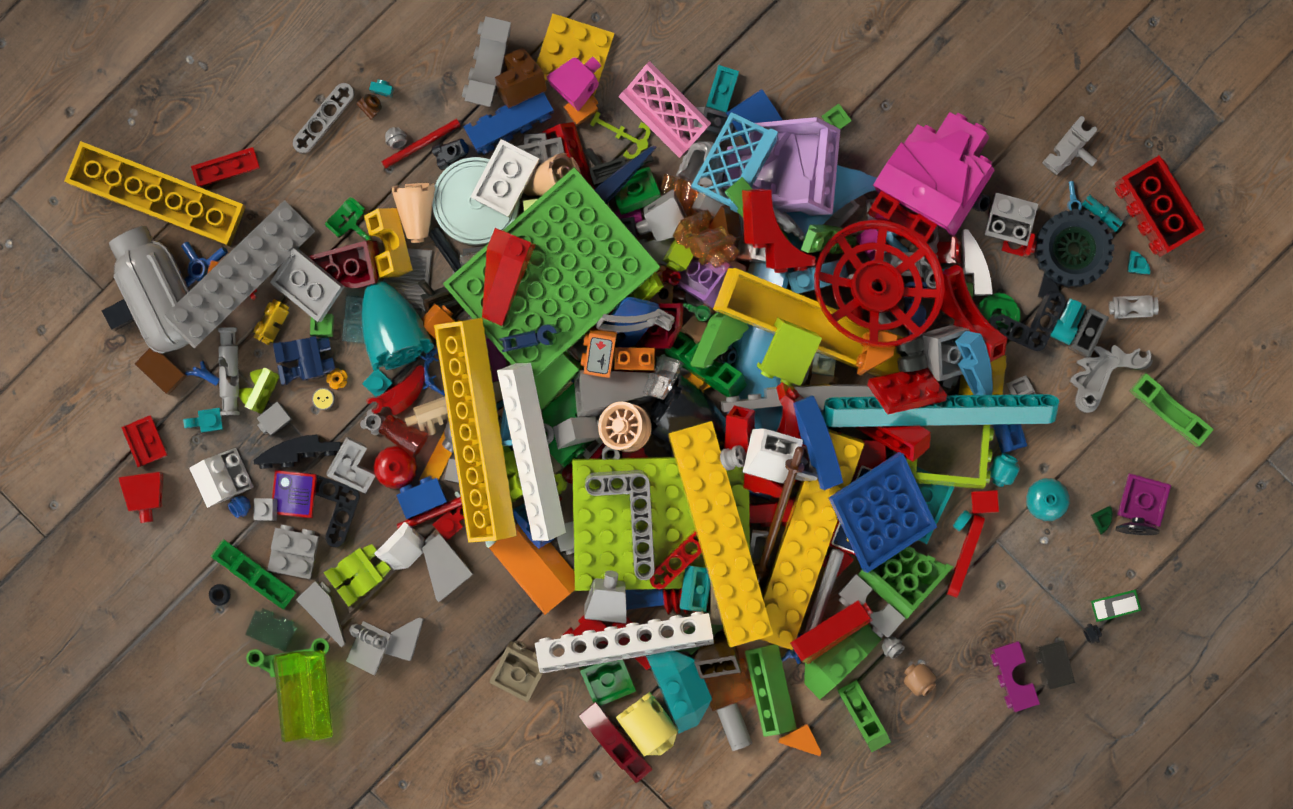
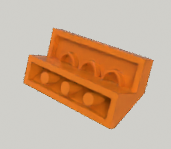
(538, 571)

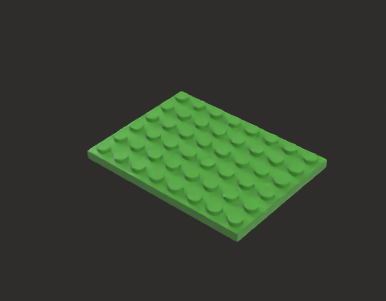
(575, 275)

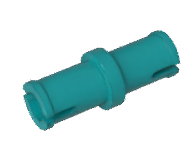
(1103, 212)

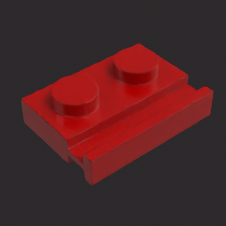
(144, 441)

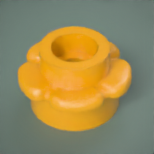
(341, 383)

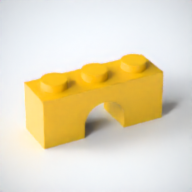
(387, 226)

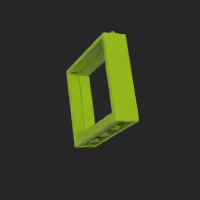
(957, 481)

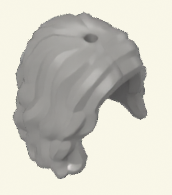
(694, 160)

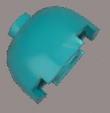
(1046, 489)

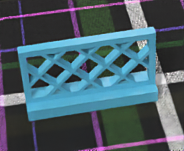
(754, 164)

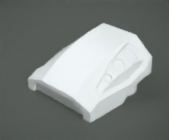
(402, 548)

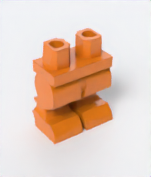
(634, 359)

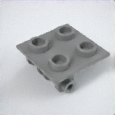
(368, 647)

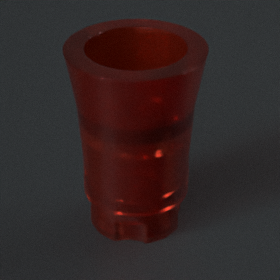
(406, 438)

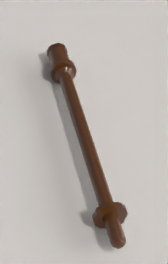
(794, 466)

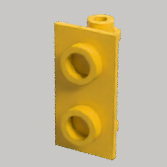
(273, 314)

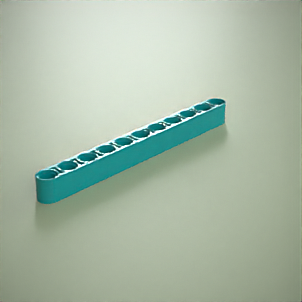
(954, 411)

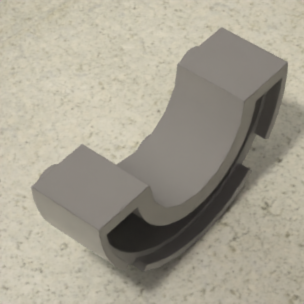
(489, 61)

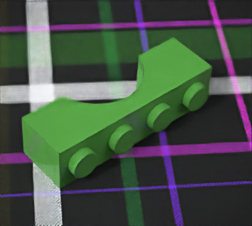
(1170, 411)

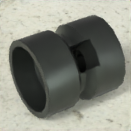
(911, 355)

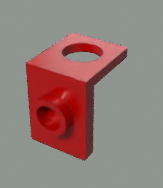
(1023, 251)
(949, 252)

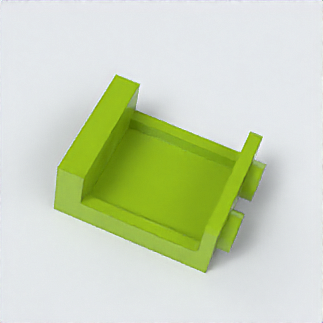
(789, 353)

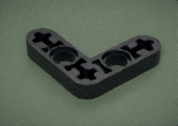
(1030, 332)
(341, 505)

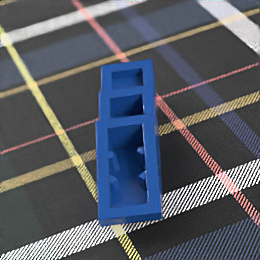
(818, 442)

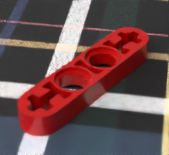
(680, 553)
(965, 556)

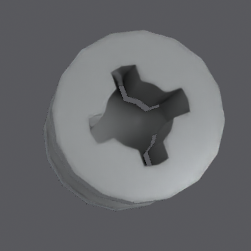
(733, 457)

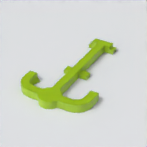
(642, 144)

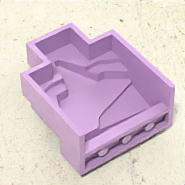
(799, 166)

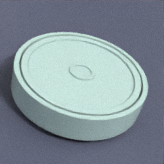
(459, 213)

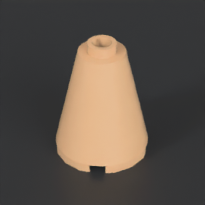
(549, 174)
(415, 209)

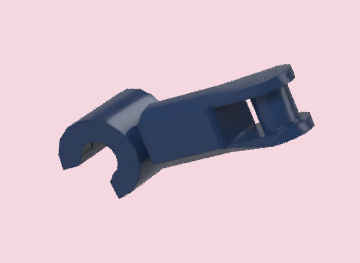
(530, 338)

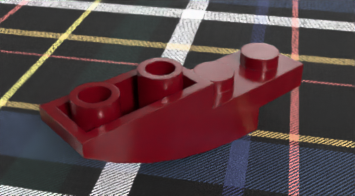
(615, 742)

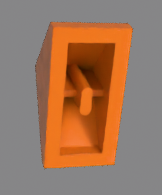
(801, 739)

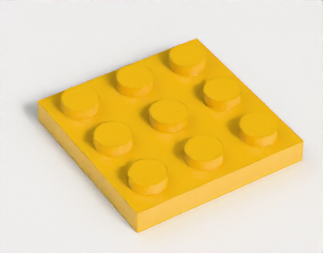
(572, 39)

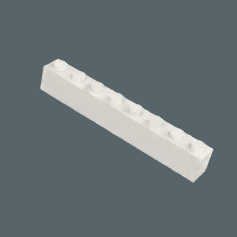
(531, 451)

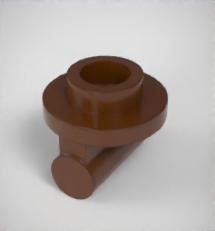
(370, 105)

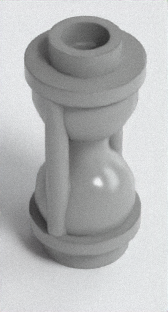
(1144, 306)

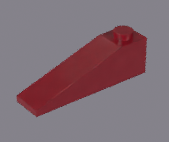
(352, 264)

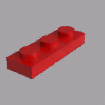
(225, 167)

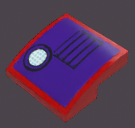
(294, 493)

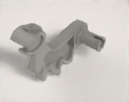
(1097, 371)

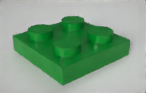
(638, 192)

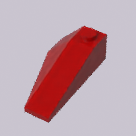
(505, 266)

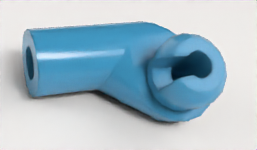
(891, 240)

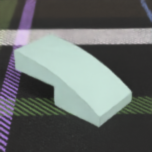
(823, 365)

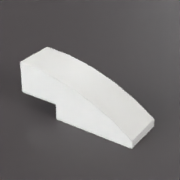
(975, 265)

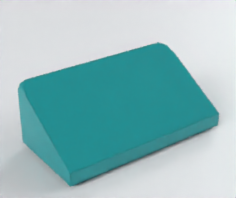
(695, 589)

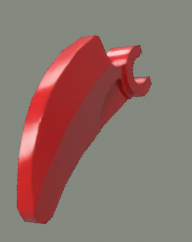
(402, 394)

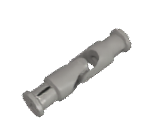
(228, 367)

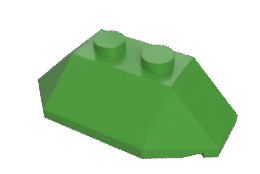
(839, 661)

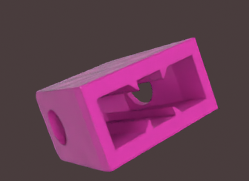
(575, 81)

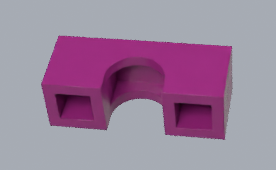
(1007, 658)

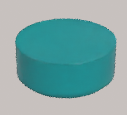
(962, 520)

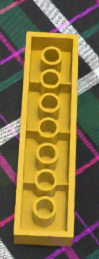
(155, 194)

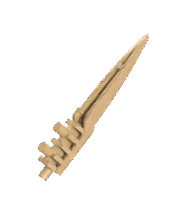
(436, 411)

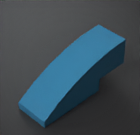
(975, 363)

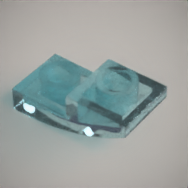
(353, 320)

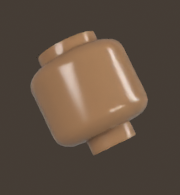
(920, 679)

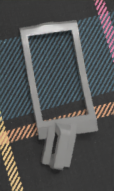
(657, 317)

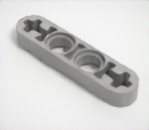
(326, 120)

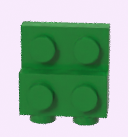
(607, 681)

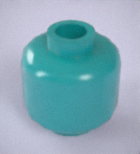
(1004, 469)

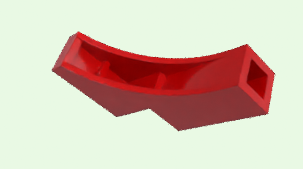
(764, 232)
(961, 307)
(788, 424)
(738, 432)
(598, 626)

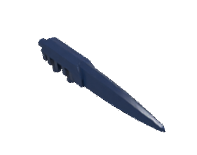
(613, 184)

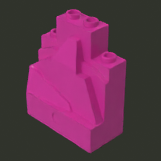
(939, 171)

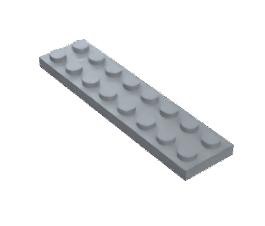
(238, 274)

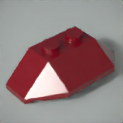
(660, 338)

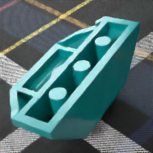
(680, 687)

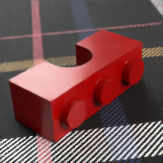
(888, 209)

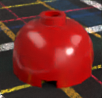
(394, 468)

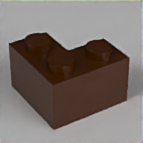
(521, 80)

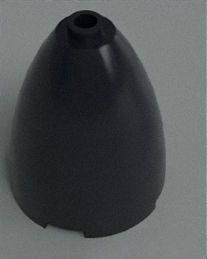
(685, 408)

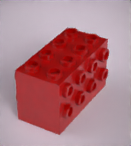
(1159, 206)

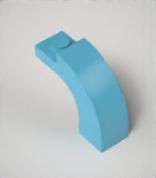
(804, 280)

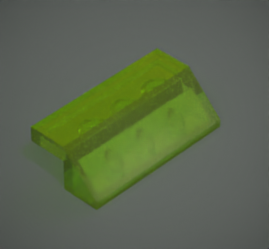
(303, 695)

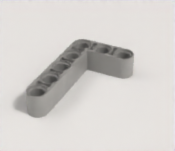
(636, 513)

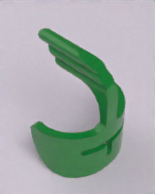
(347, 209)

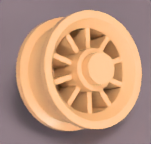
(624, 427)

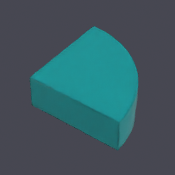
(1138, 264)

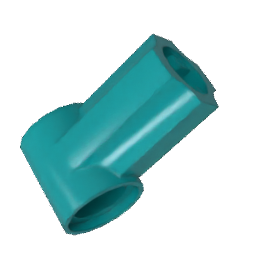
(1067, 324)

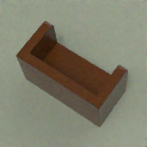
(160, 370)

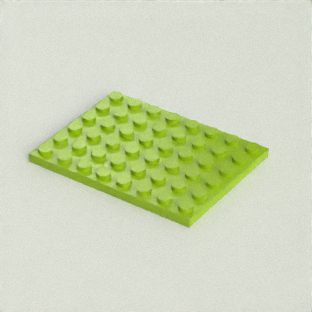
(605, 525)

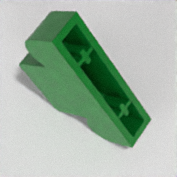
(556, 413)

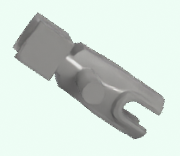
(1070, 147)

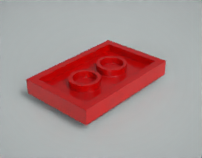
(906, 390)

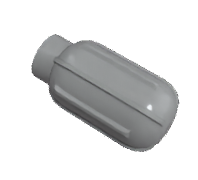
(149, 286)

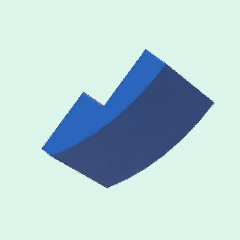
(755, 109)

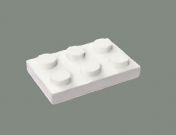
(505, 178)

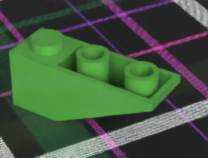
(716, 339)

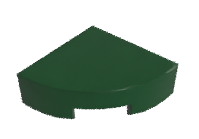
(1102, 519)

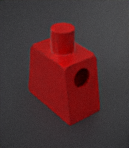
(143, 493)

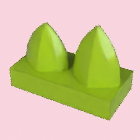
(257, 397)

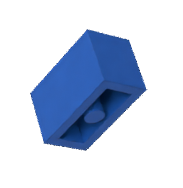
(422, 497)

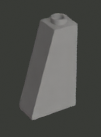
(597, 393)

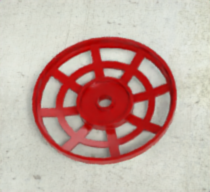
(886, 275)

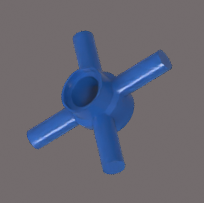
(196, 263)

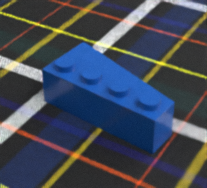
(508, 123)

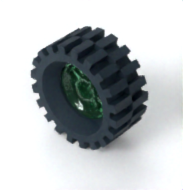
(1095, 235)

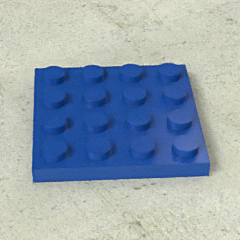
(882, 512)

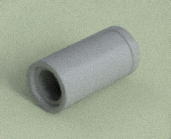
(734, 726)

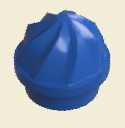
(239, 506)

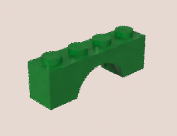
(719, 376)

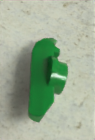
(701, 312)

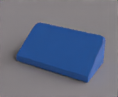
(1009, 437)

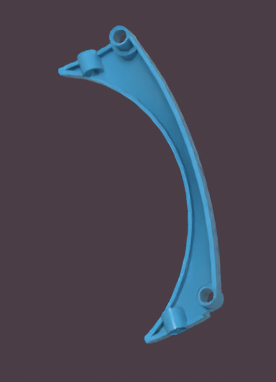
(755, 341)

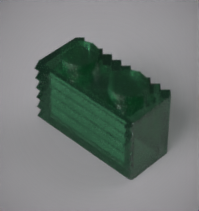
(271, 630)

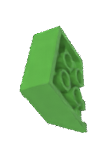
(906, 579)

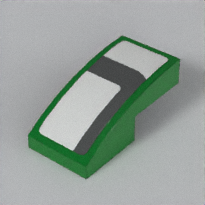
(1116, 605)

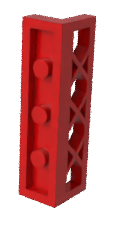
(571, 146)

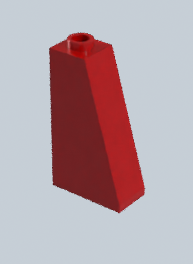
(832, 631)

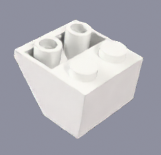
(768, 454)
(221, 477)

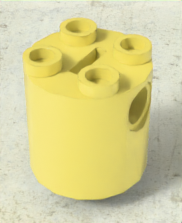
(648, 726)

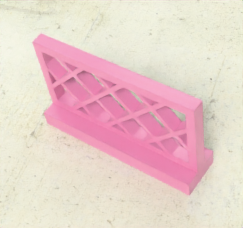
(657, 117)

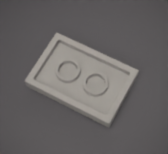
(307, 284)

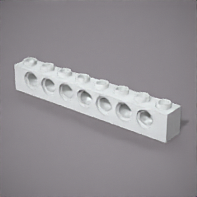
(635, 648)

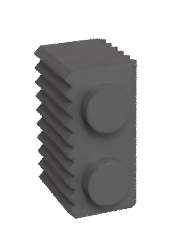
(1089, 332)

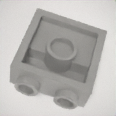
(293, 552)

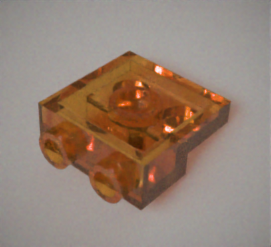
(729, 688)

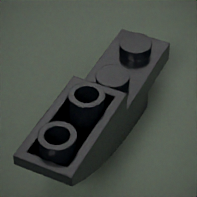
(288, 451)

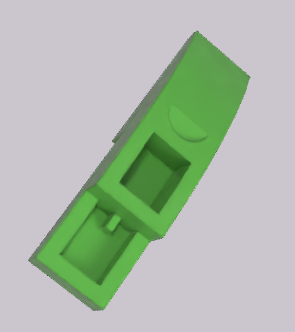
(819, 235)

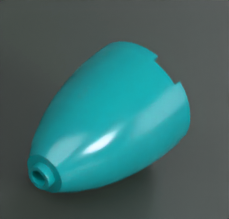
(391, 328)

